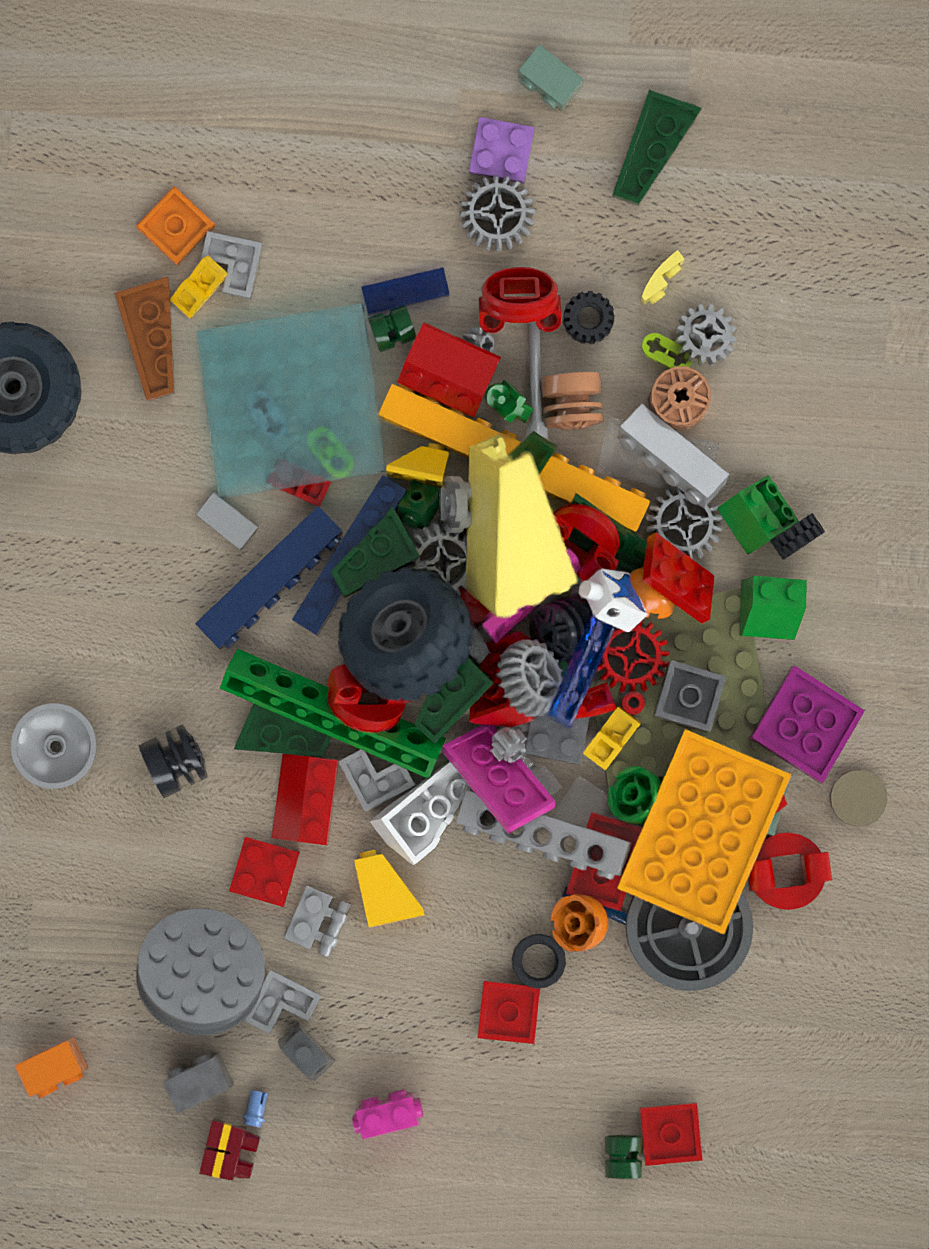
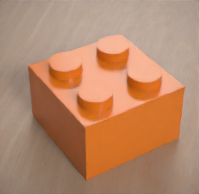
(51, 1067)

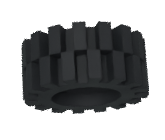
(595, 301)
(797, 536)

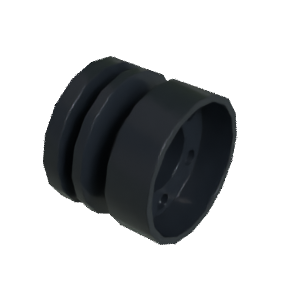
(561, 624)
(173, 761)

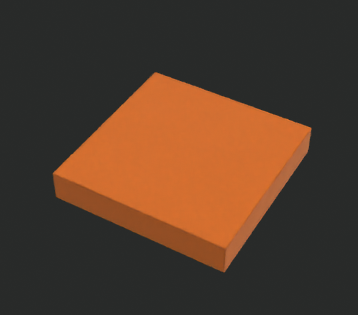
(175, 226)

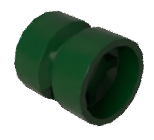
(385, 335)
(623, 1156)

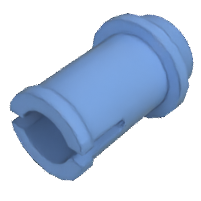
(255, 1108)

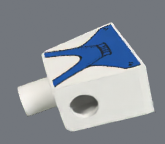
(613, 599)

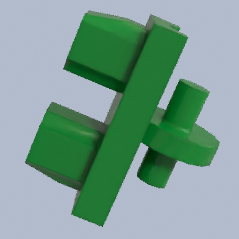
(508, 401)

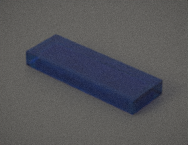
(405, 291)

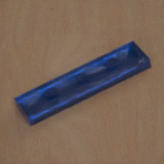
(580, 671)

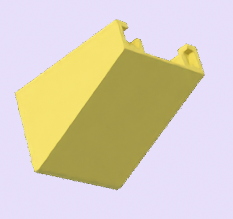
(512, 536)

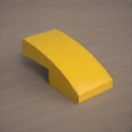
(199, 286)
(612, 737)

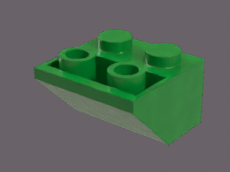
(757, 514)

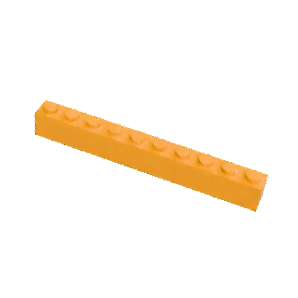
(558, 478)

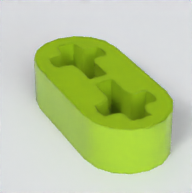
(666, 344)

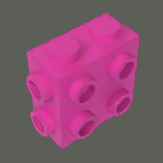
(387, 1115)

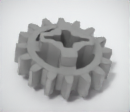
(715, 327)

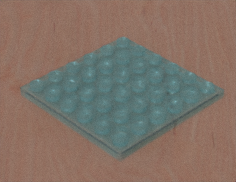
(291, 401)

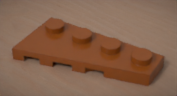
(149, 331)

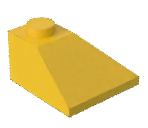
(422, 464)

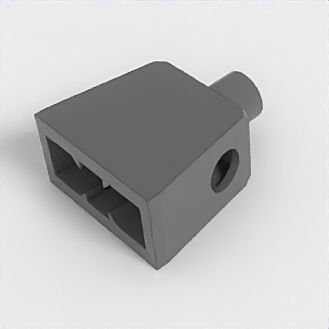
(305, 1052)

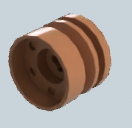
(572, 401)
(683, 414)

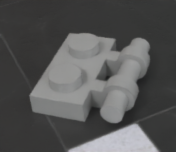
(309, 917)

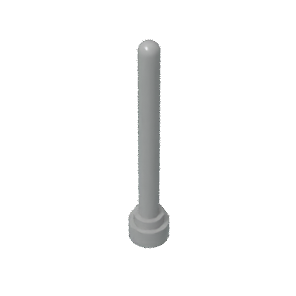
(535, 383)

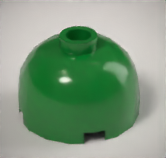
(633, 794)

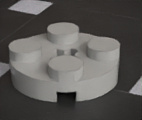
(454, 504)

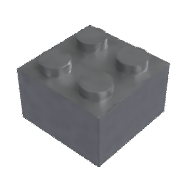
(689, 696)
(555, 742)
(197, 1083)

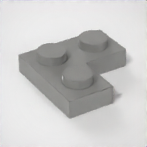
(241, 258)
(374, 787)
(278, 994)

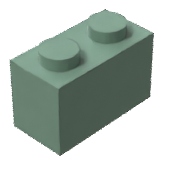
(549, 78)

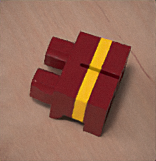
(232, 1139)

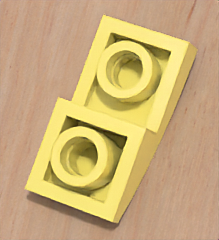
(655, 288)

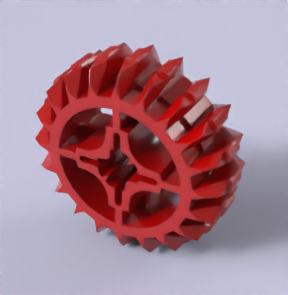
(655, 661)

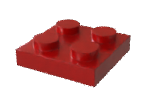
(264, 871)
(508, 1012)
(671, 1134)

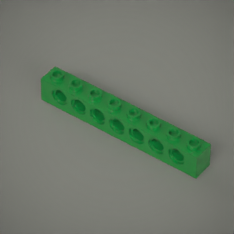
(308, 705)

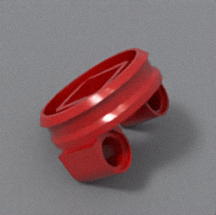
(542, 308)
(595, 526)
(344, 698)
(815, 871)

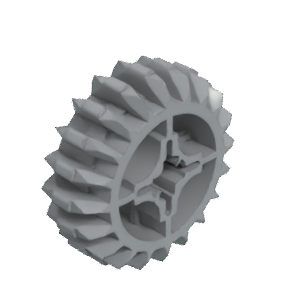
(484, 214)
(708, 520)
(454, 559)
(529, 677)

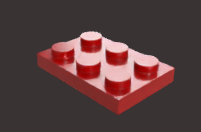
(678, 578)
(597, 886)

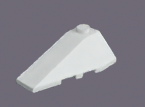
(421, 814)

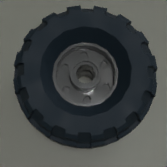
(47, 392)
(405, 634)

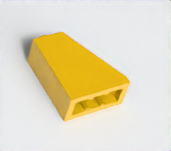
(383, 891)

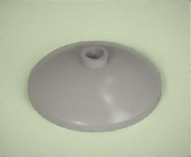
(33, 746)

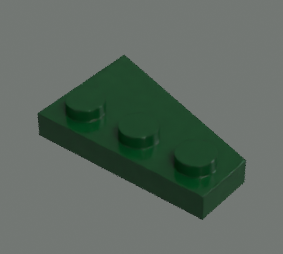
(382, 549)
(453, 700)
(277, 734)

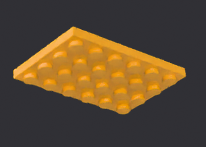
(704, 831)

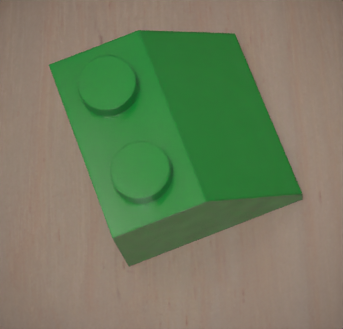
(772, 607)

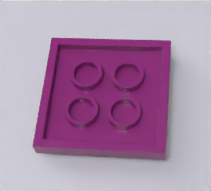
(807, 724)

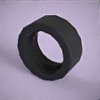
(531, 981)

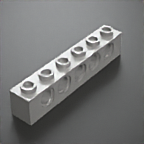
(615, 849)

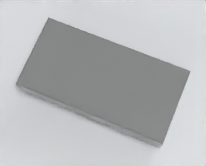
(227, 521)

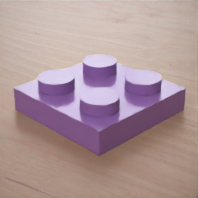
(501, 150)

